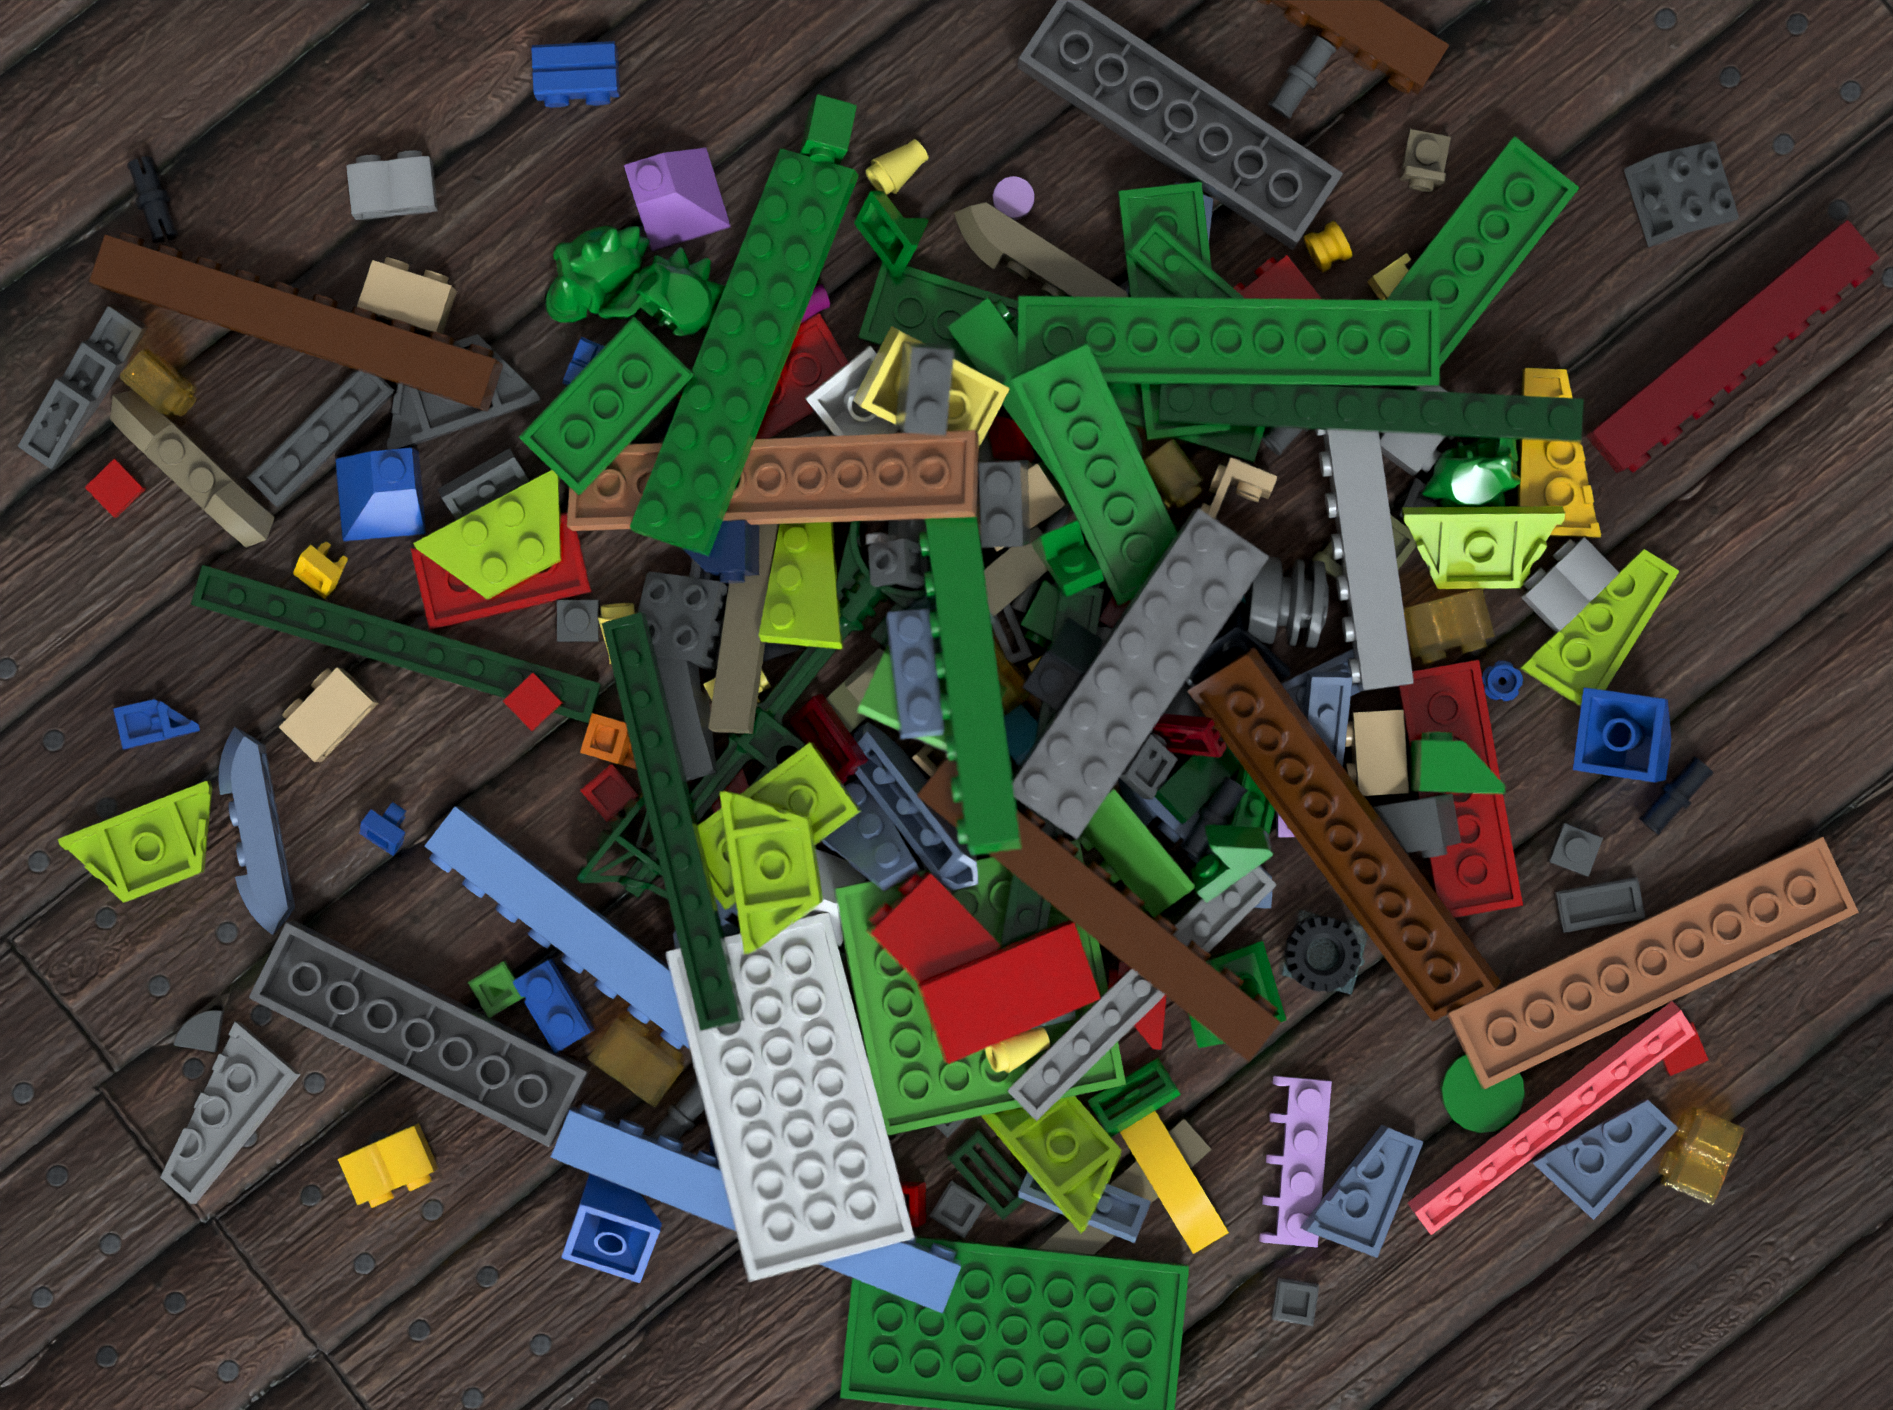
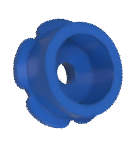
(1513, 681)

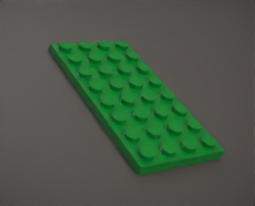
(1023, 1334)

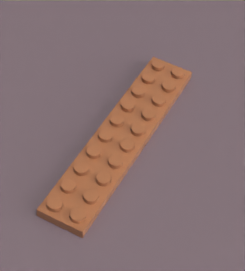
(811, 481)
(1652, 962)

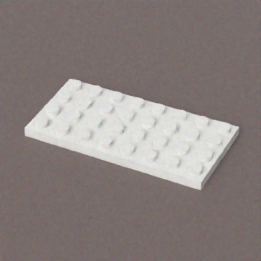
(795, 1107)

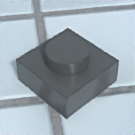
(578, 621)
(1575, 849)

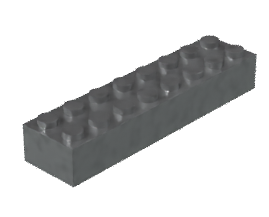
(1179, 119)
(1136, 672)
(420, 1033)

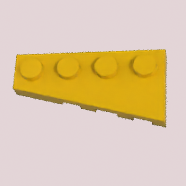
(1555, 470)

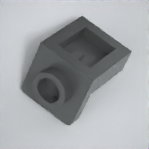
(898, 563)
(1149, 767)

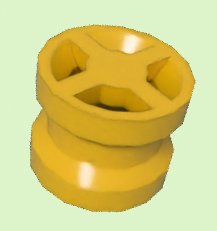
(1328, 246)

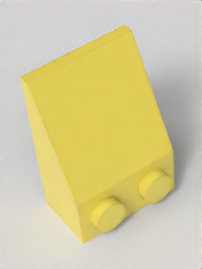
(972, 398)

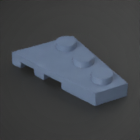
(872, 842)
(1607, 1156)
(1367, 1193)

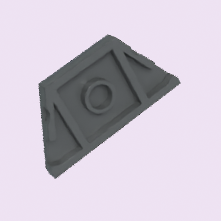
(425, 416)

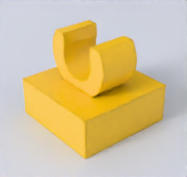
(318, 571)

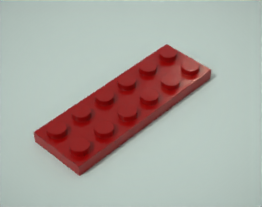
(1482, 868)

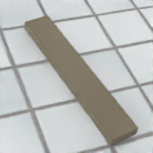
(1004, 582)
(741, 647)
(1132, 1180)

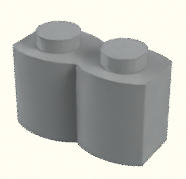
(391, 186)
(1568, 584)

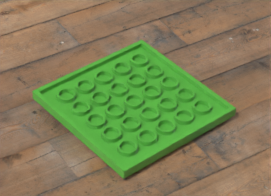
(898, 1038)

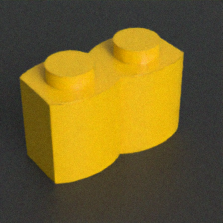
(389, 1164)

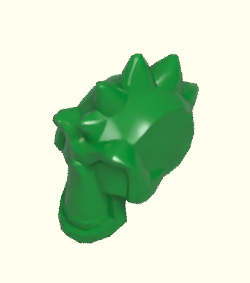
(593, 271)
(670, 292)
(1475, 474)

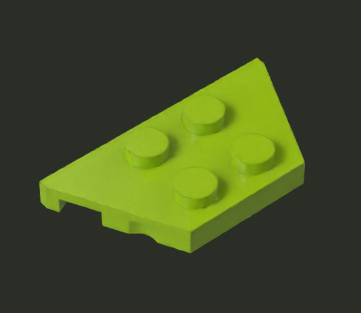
(502, 539)
(1481, 543)
(147, 844)
(770, 867)
(1063, 1153)

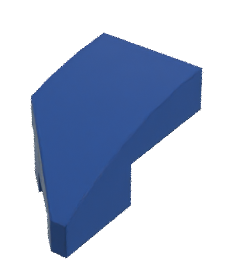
(150, 723)

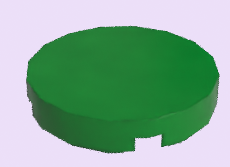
(1477, 1107)

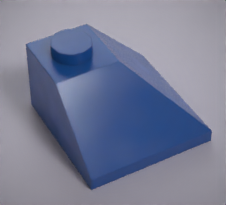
(380, 494)
(1623, 735)
(612, 1230)

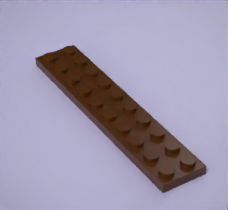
(1343, 835)

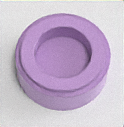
(1013, 197)

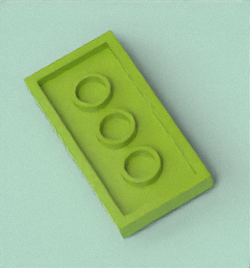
(799, 785)

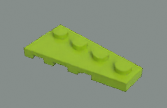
(802, 588)
(1604, 632)

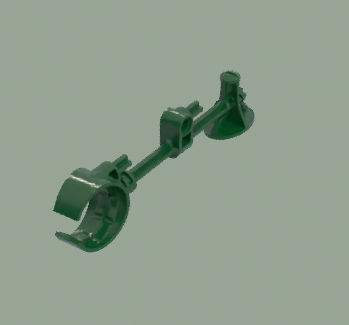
(856, 602)

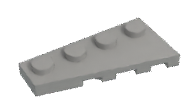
(237, 1099)

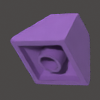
(677, 197)

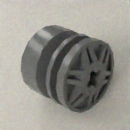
(1287, 602)

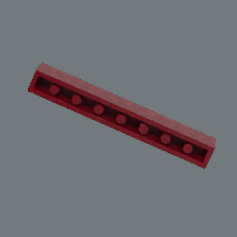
(1732, 347)

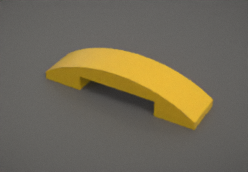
(1174, 1182)

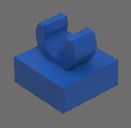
(385, 829)

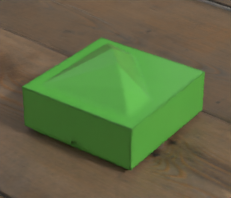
(495, 989)

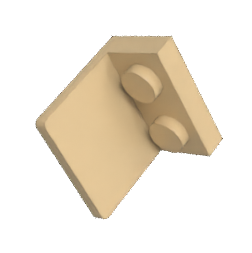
(1250, 484)

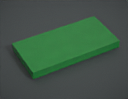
(606, 406)

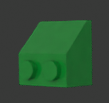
(1449, 766)
(1254, 969)

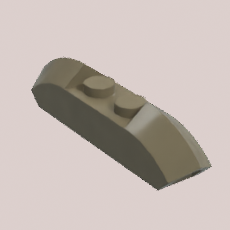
(999, 237)
(191, 468)

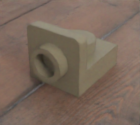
(1424, 160)

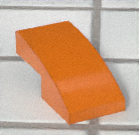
(608, 741)

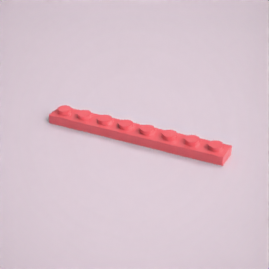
(1551, 1117)

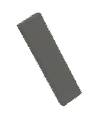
(320, 436)

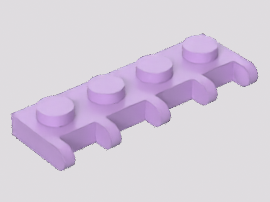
(1301, 1159)

